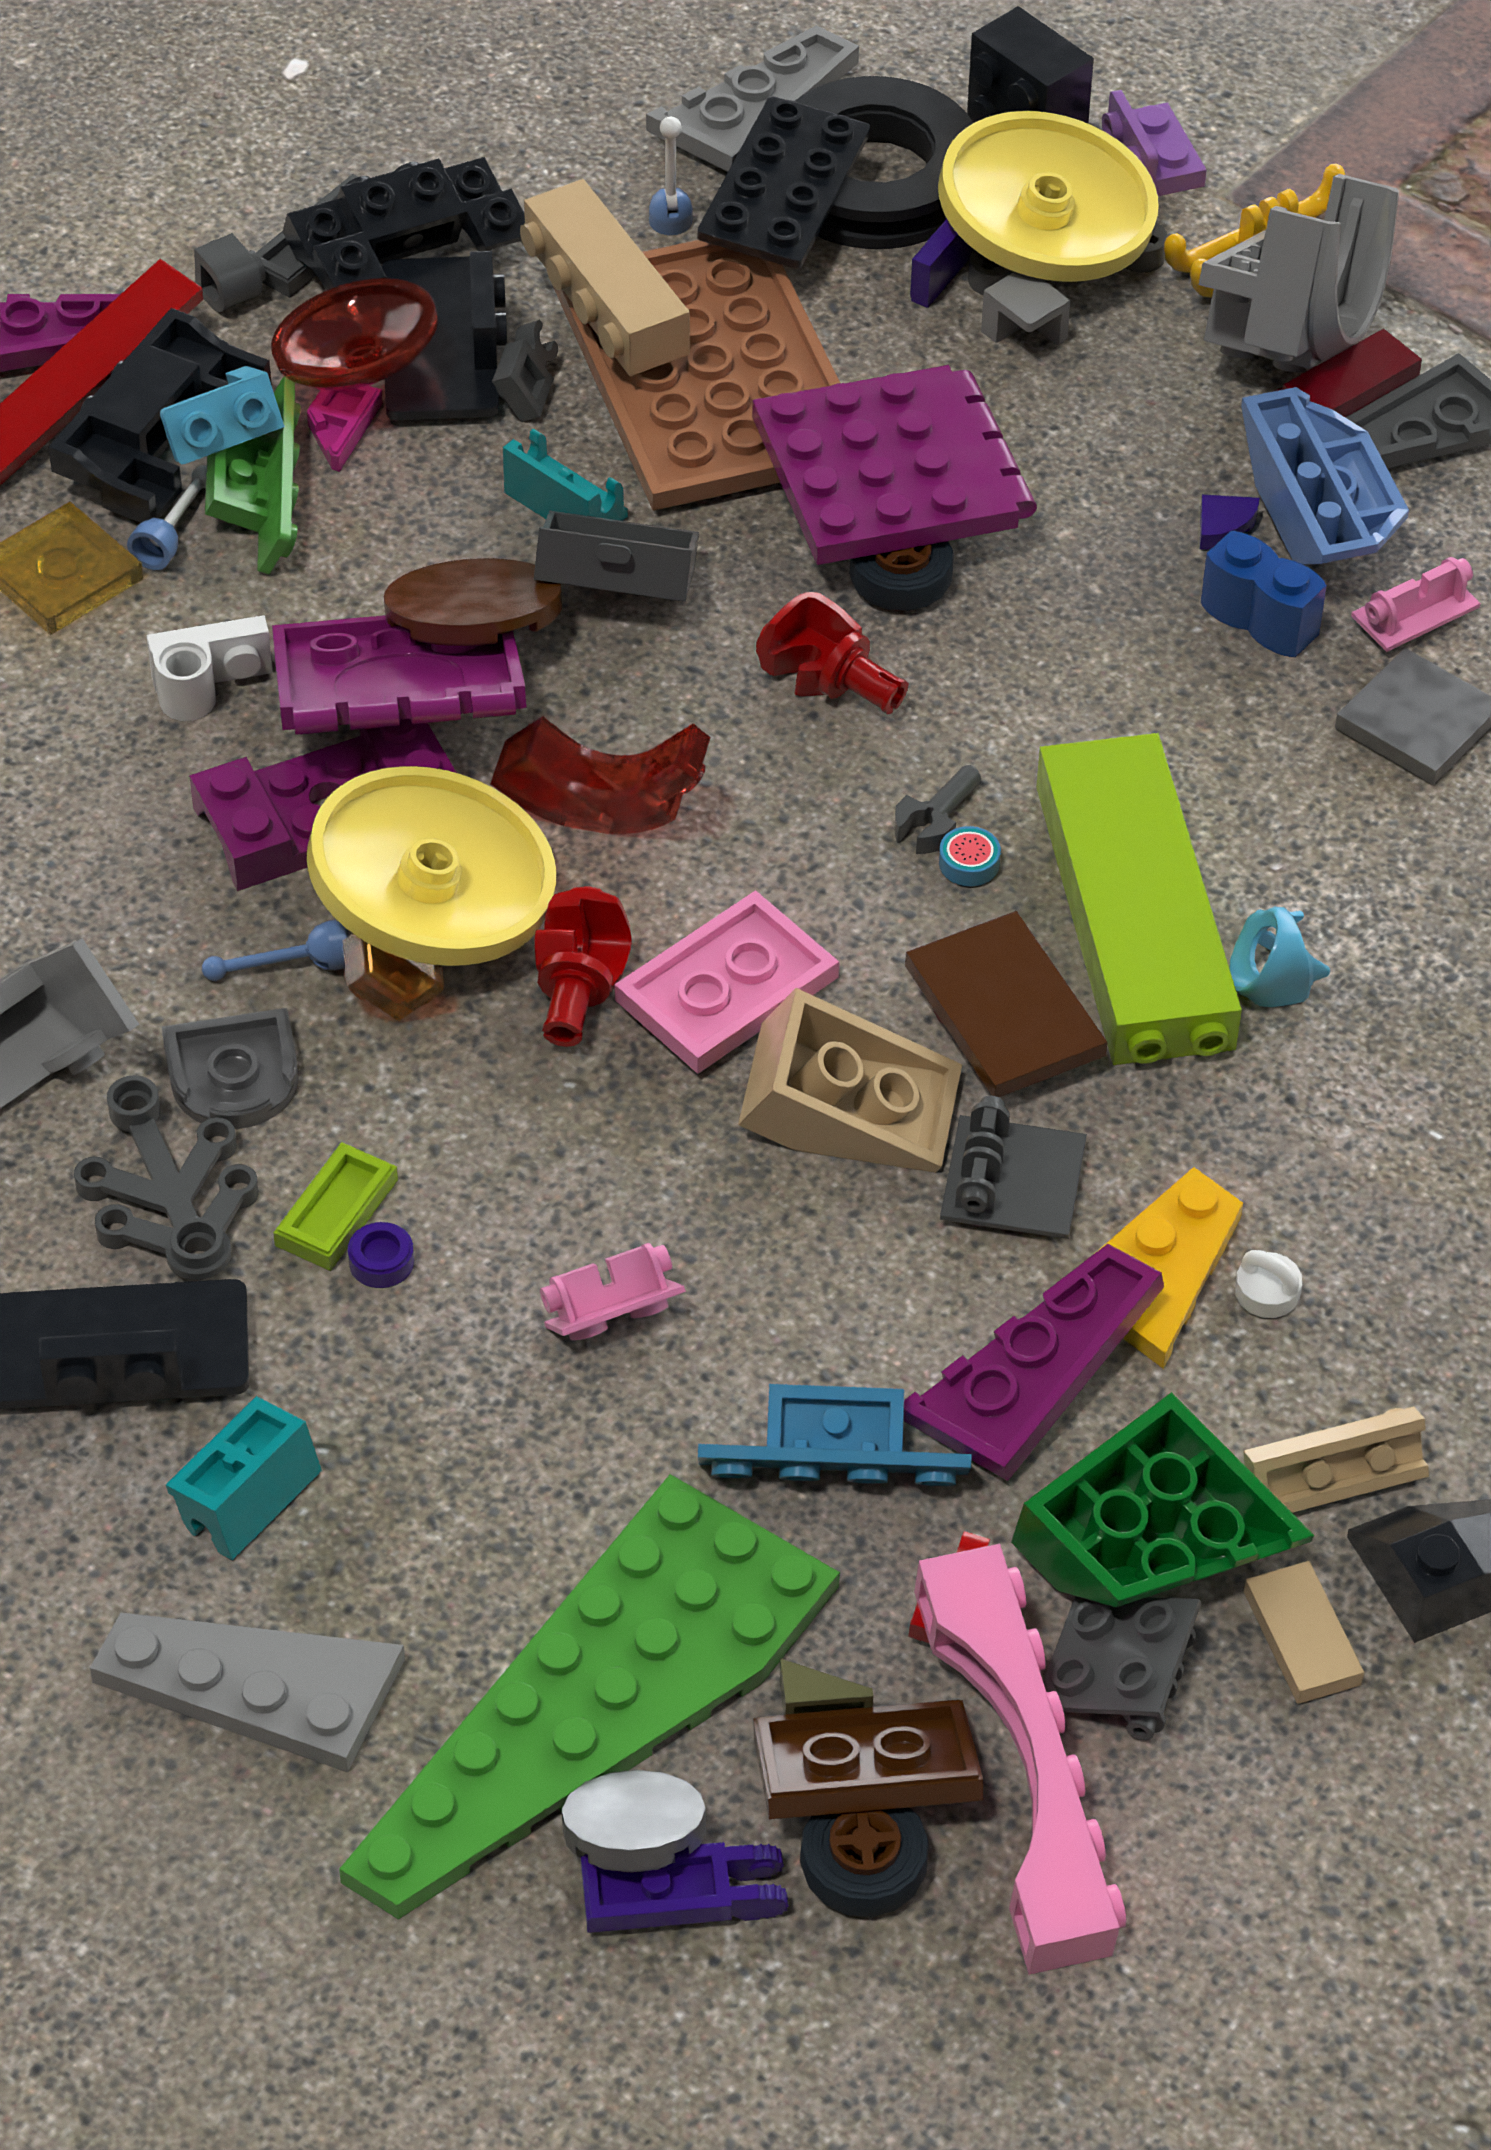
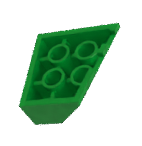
(1152, 1513)

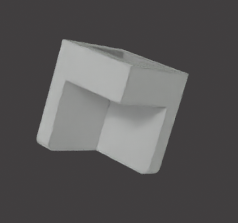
(1026, 304)

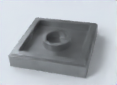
(1417, 716)

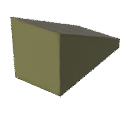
(815, 1691)

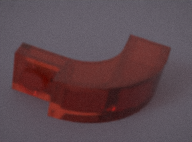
(595, 789)

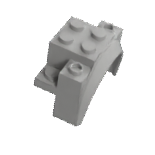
(1305, 281)

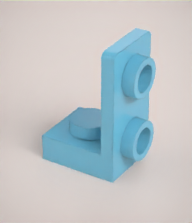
(222, 416)

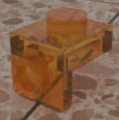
(387, 980)

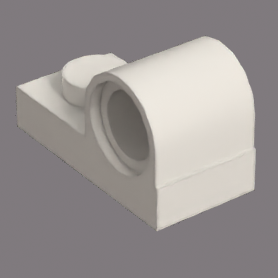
(194, 658)

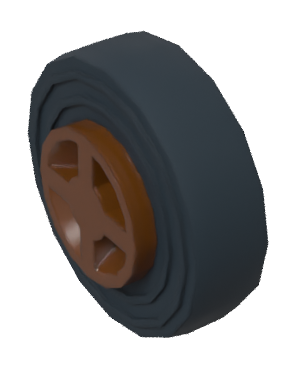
(904, 577)
(891, 1853)

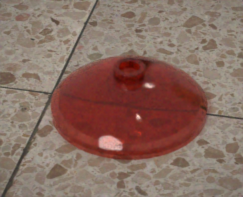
(355, 334)

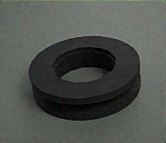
(900, 114)

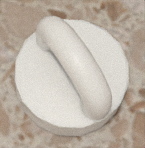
(1268, 1284)

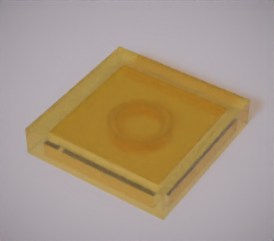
(64, 568)

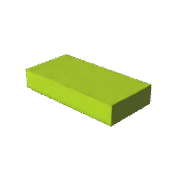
(335, 1206)

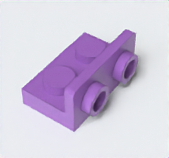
(1158, 143)

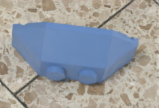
(1319, 478)

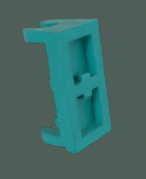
(550, 486)
(245, 1476)

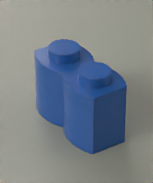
(1263, 593)

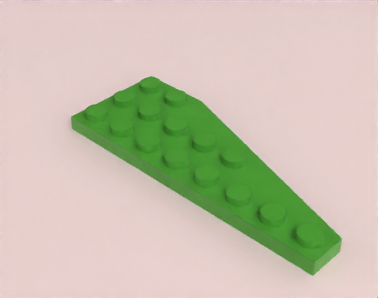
(640, 1648)

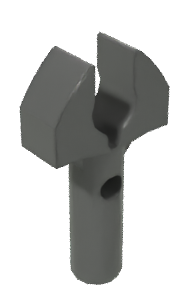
(914, 813)

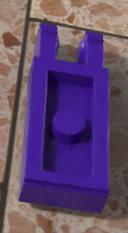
(685, 1891)

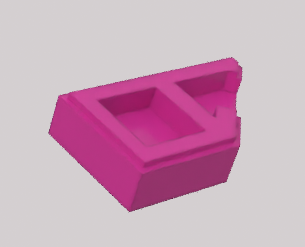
(341, 419)

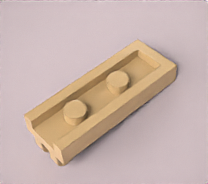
(1342, 1460)

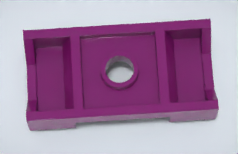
(270, 812)

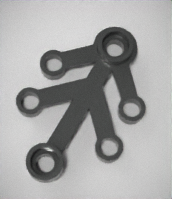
(168, 1189)

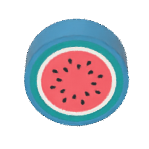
(969, 856)

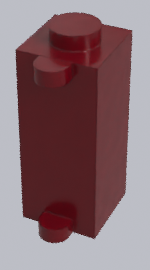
(1359, 374)

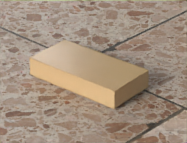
(1303, 1632)

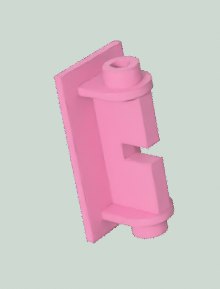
(1418, 605)
(635, 1289)

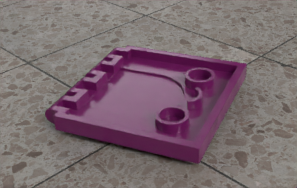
(892, 463)
(379, 675)

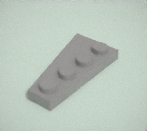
(722, 117)
(265, 1684)

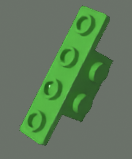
(255, 483)

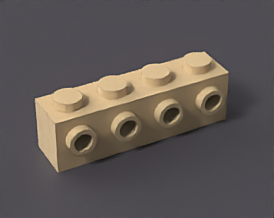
(606, 277)

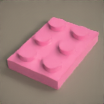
(724, 980)

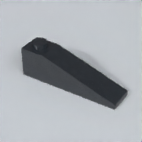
(1430, 1563)

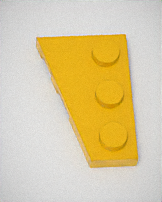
(1184, 1240)

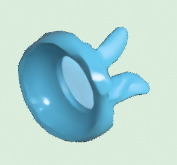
(1289, 968)

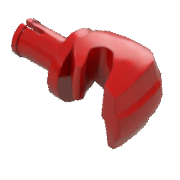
(826, 652)
(579, 957)

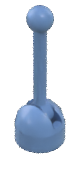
(322, 947)

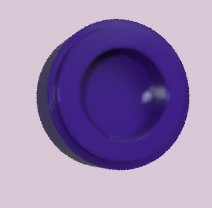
(380, 1255)

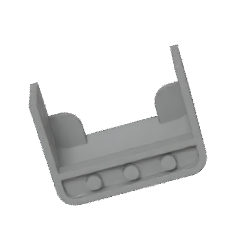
(56, 1017)

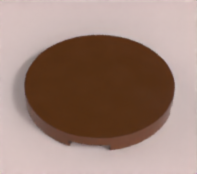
(471, 601)

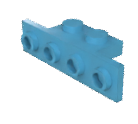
(834, 1430)

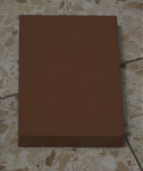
(1005, 1004)
(867, 1759)

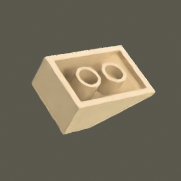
(848, 1088)

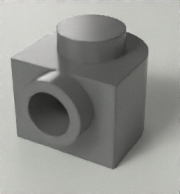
(228, 272)

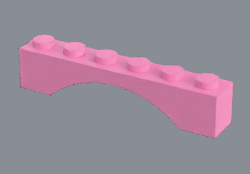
(977, 1627)

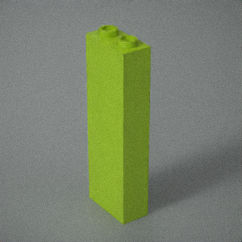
(1137, 900)

